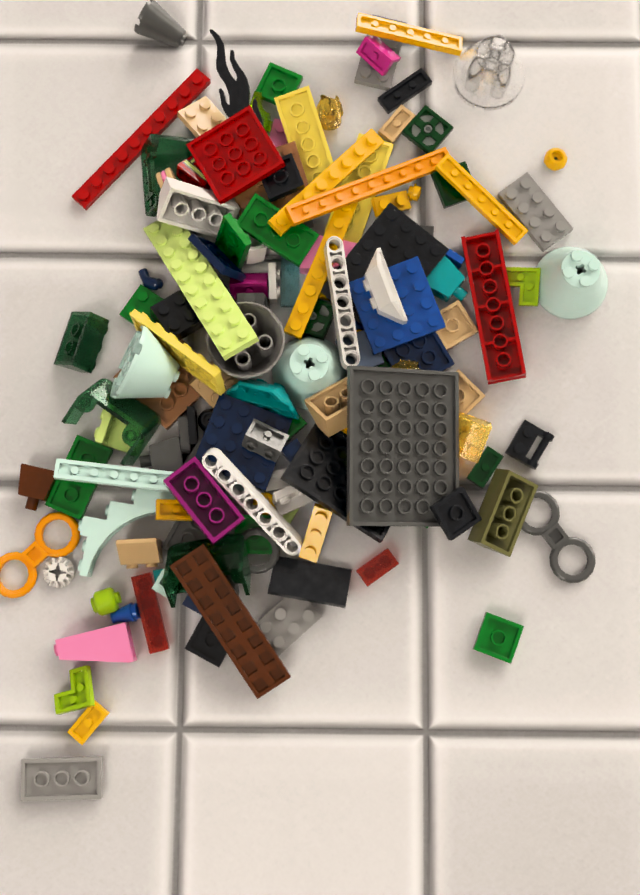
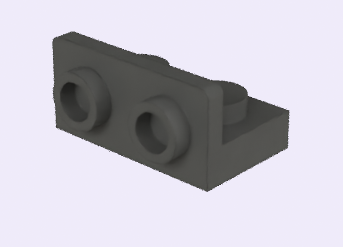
(264, 440)

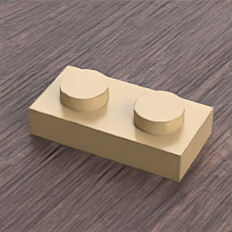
(396, 124)

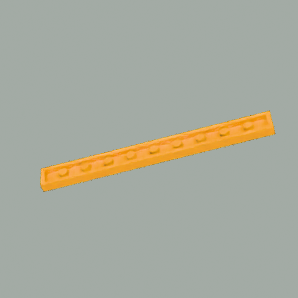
(363, 188)

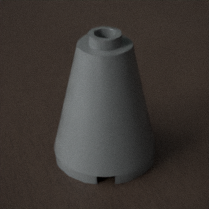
(159, 25)

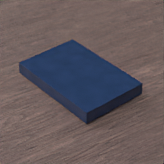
(217, 257)

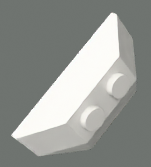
(382, 290)

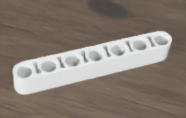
(341, 294)
(249, 492)

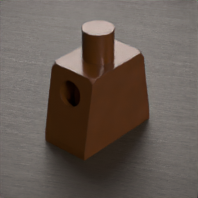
(35, 484)

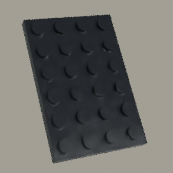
(399, 241)
(321, 474)

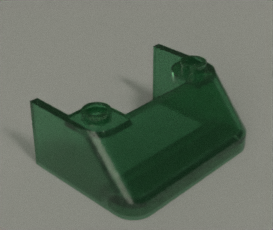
(138, 417)
(228, 553)

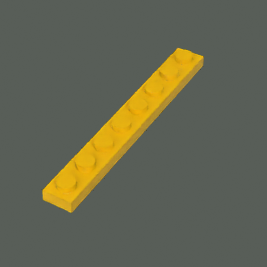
(331, 176)
(317, 274)

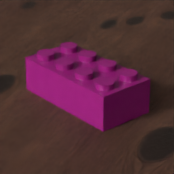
(203, 500)

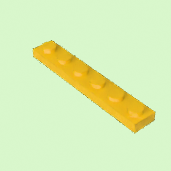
(408, 34)
(480, 199)

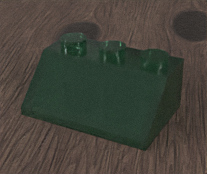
(81, 342)

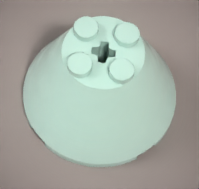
(571, 282)
(145, 369)
(293, 371)

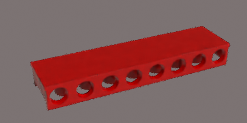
(493, 307)

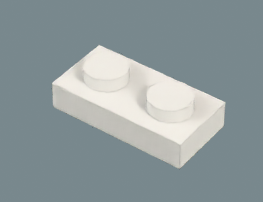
(273, 275)

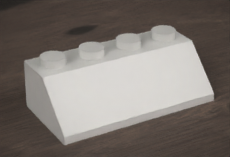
(192, 207)

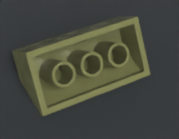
(503, 511)

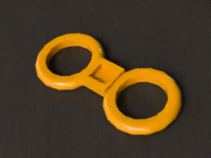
(38, 552)

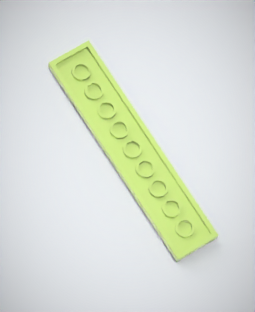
(202, 289)

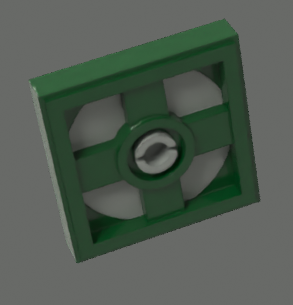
(427, 130)
(320, 320)

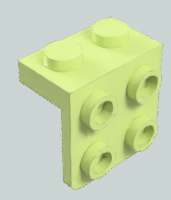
(110, 432)

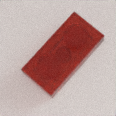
(377, 567)

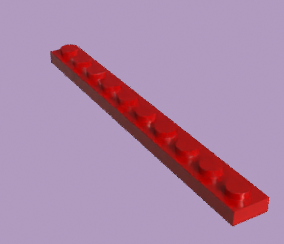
(132, 147)

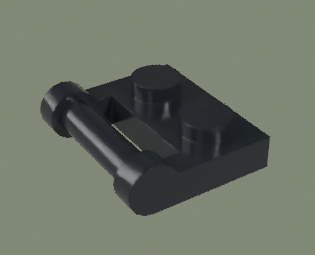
(524, 440)

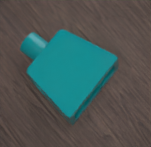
(446, 281)

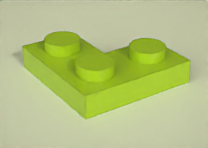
(529, 282)
(81, 692)

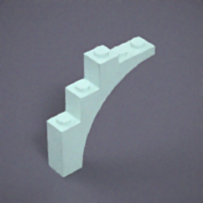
(118, 516)

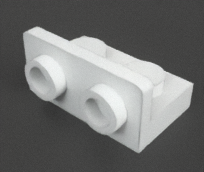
(289, 499)

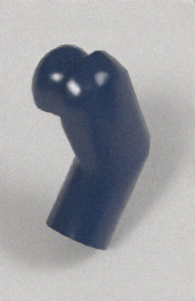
(149, 282)

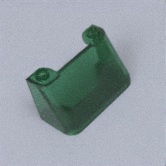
(157, 155)

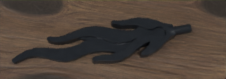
(237, 89)

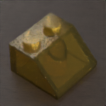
(472, 436)

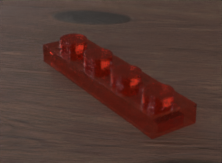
(150, 613)

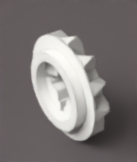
(64, 579)

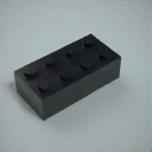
(177, 315)

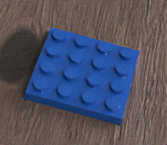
(417, 303)

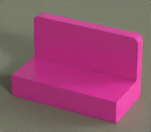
(377, 54)
(252, 284)

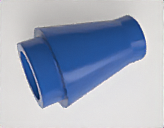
(128, 613)

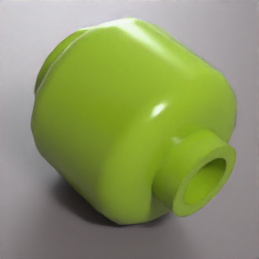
(106, 601)

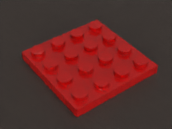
(235, 155)

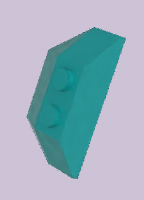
(264, 395)

